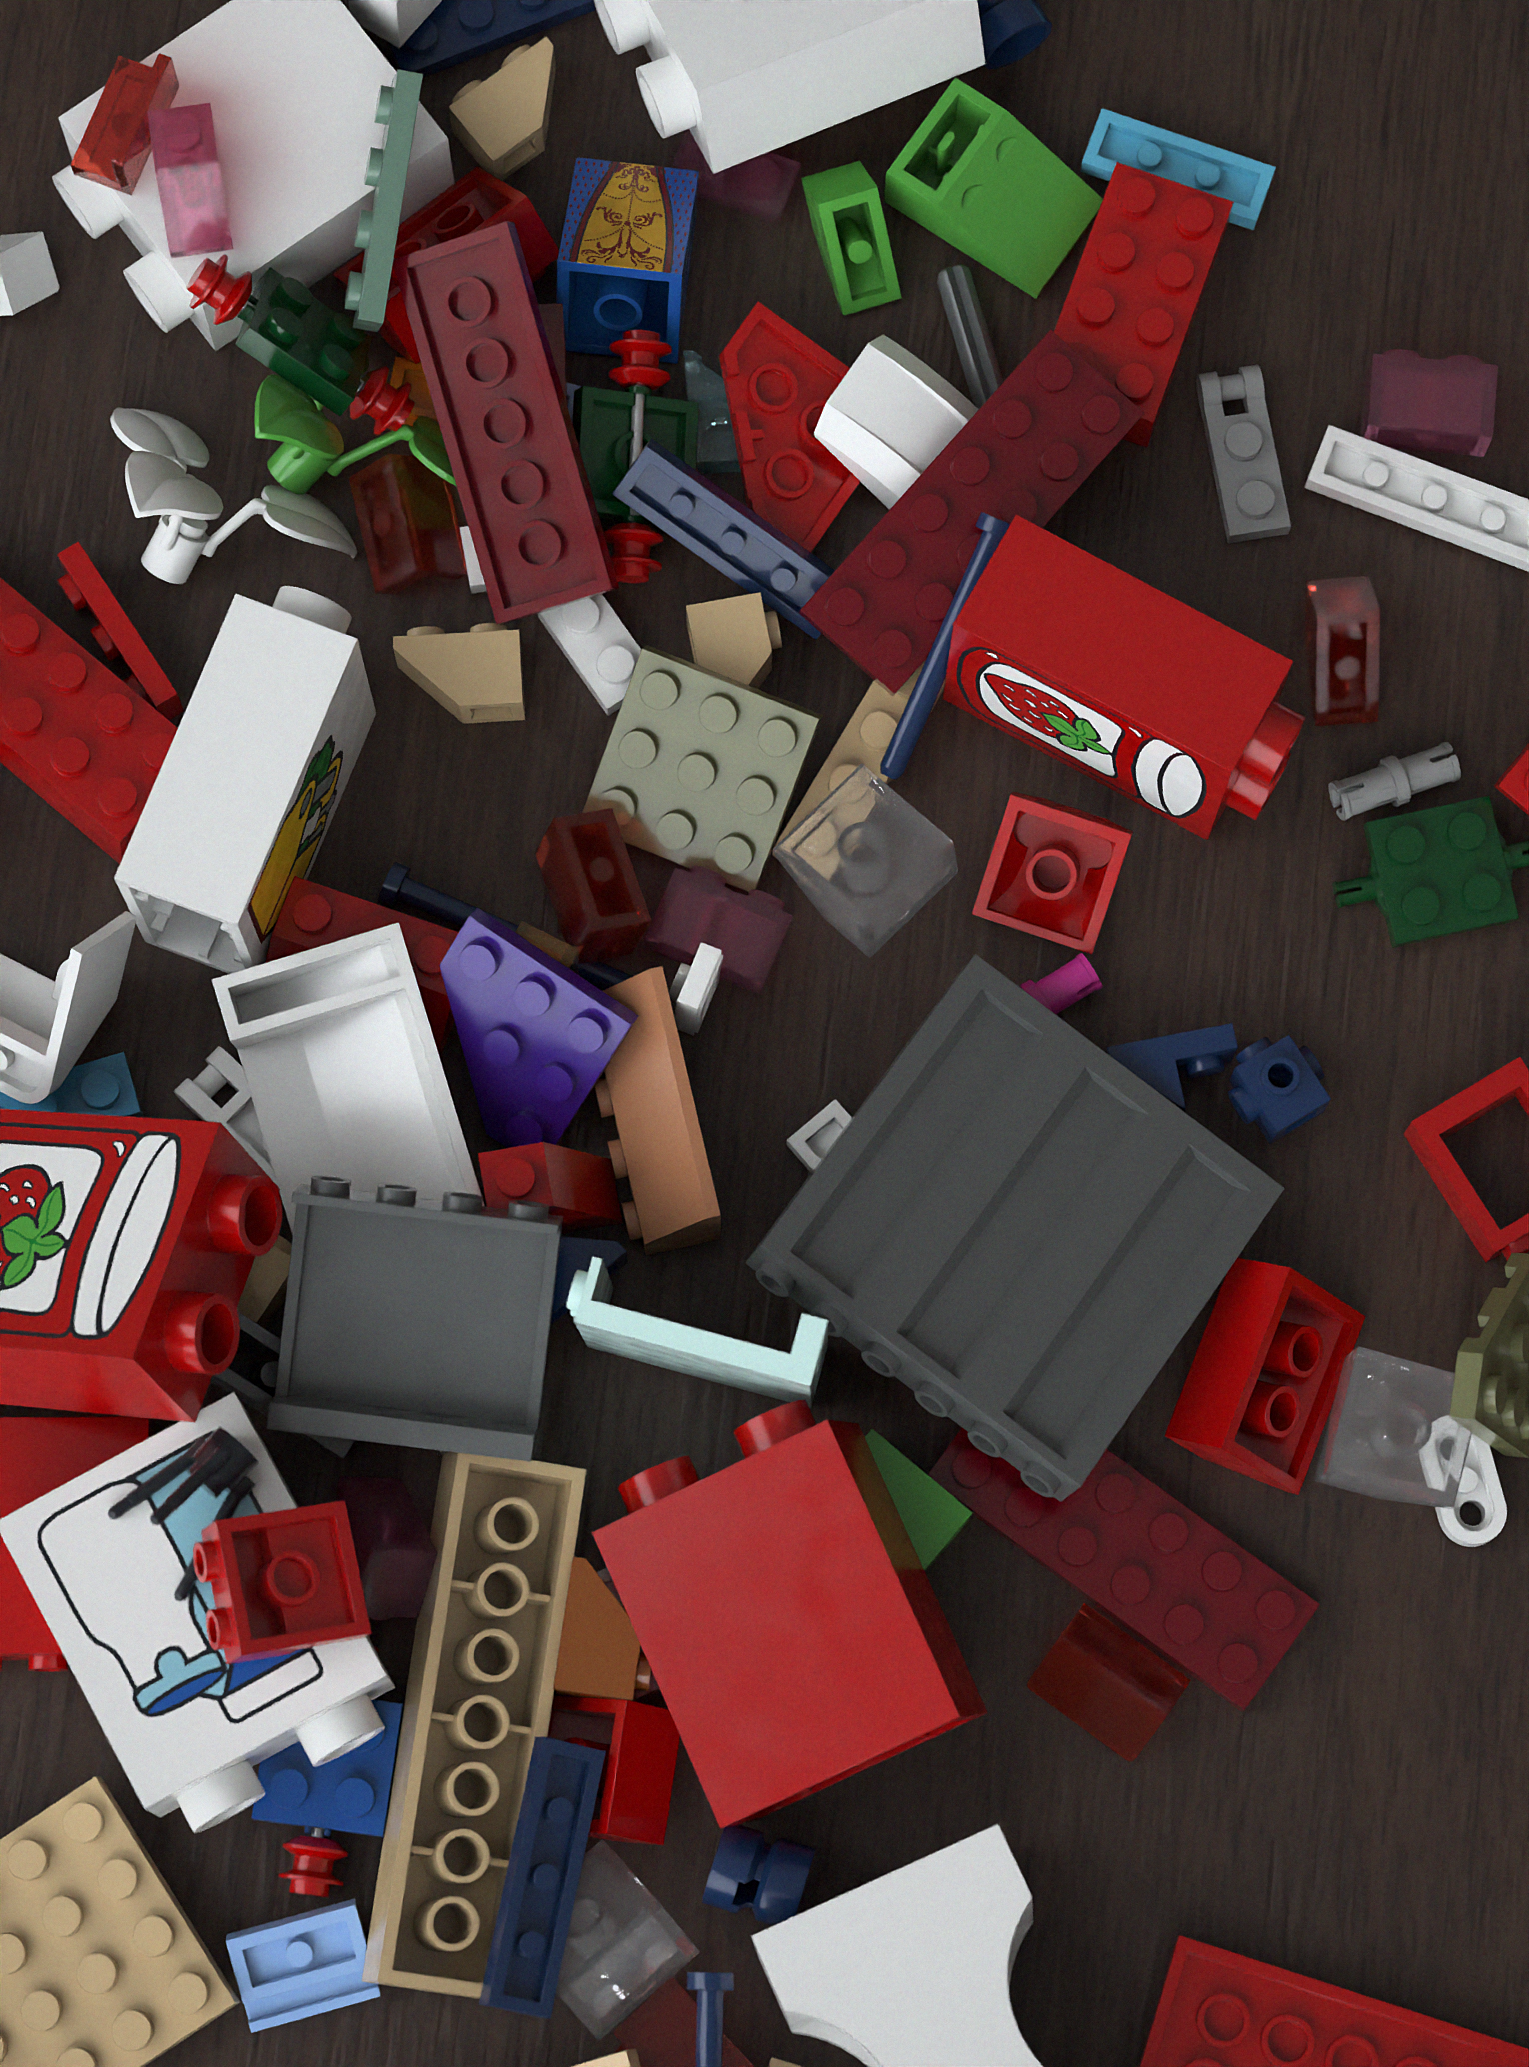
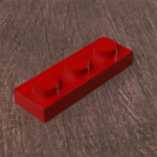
(115, 632)

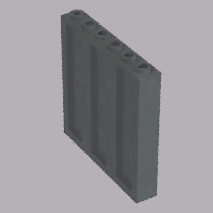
(1016, 1229)

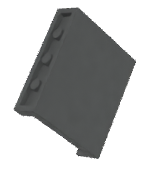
(416, 1319)

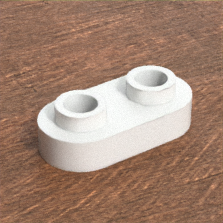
(1479, 1487)

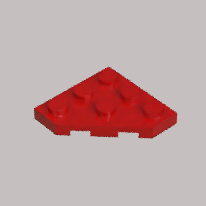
(775, 399)

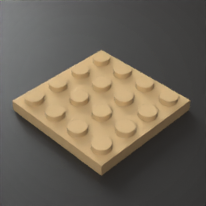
(95, 1944)

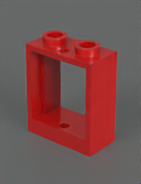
(1426, 1139)

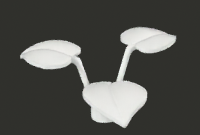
(161, 487)

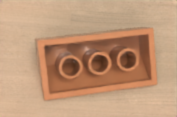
(657, 1125)

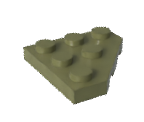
(1493, 1370)

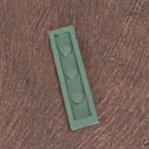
(387, 173)

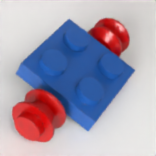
(339, 1796)

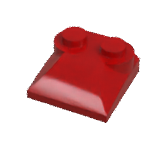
(1052, 871)

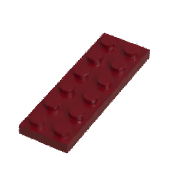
(505, 423)
(1010, 459)
(1143, 1565)

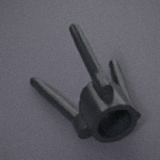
(212, 1464)

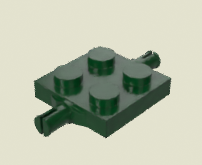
(1438, 872)

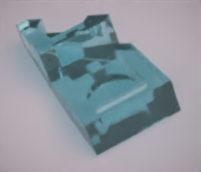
(715, 435)

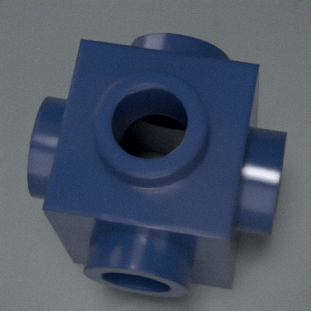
(1274, 1108)

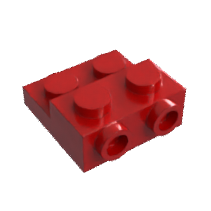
(281, 1582)

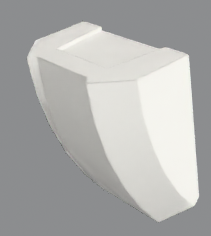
(891, 418)

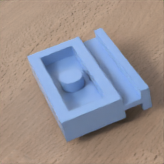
(301, 1965)

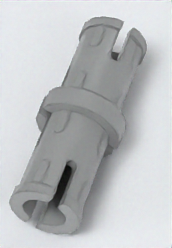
(1394, 781)

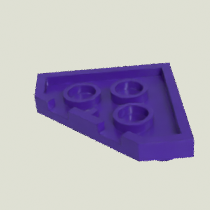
(527, 1031)

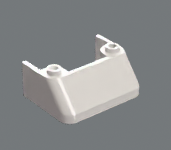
(52, 1021)

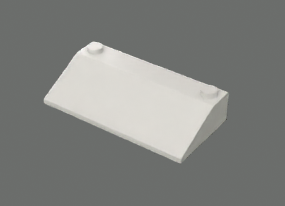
(346, 1069)

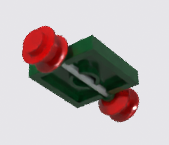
(302, 342)
(615, 429)

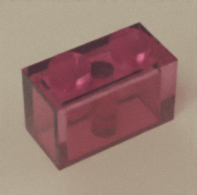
(1430, 403)

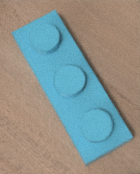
(1180, 160)

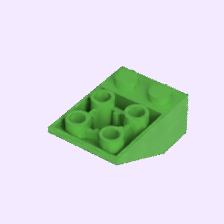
(991, 189)

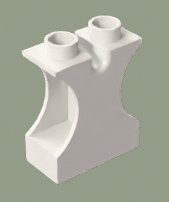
(911, 1962)

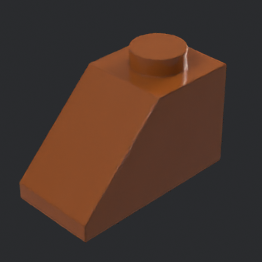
(598, 1643)

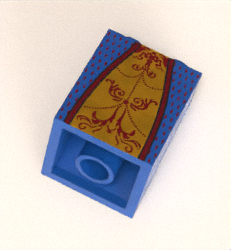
(626, 253)

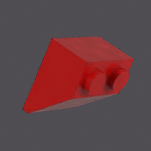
(637, 1763)

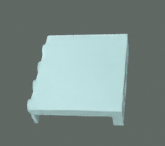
(695, 1350)

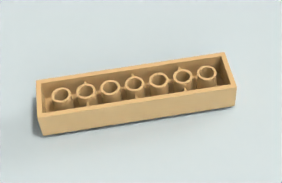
(471, 1716)

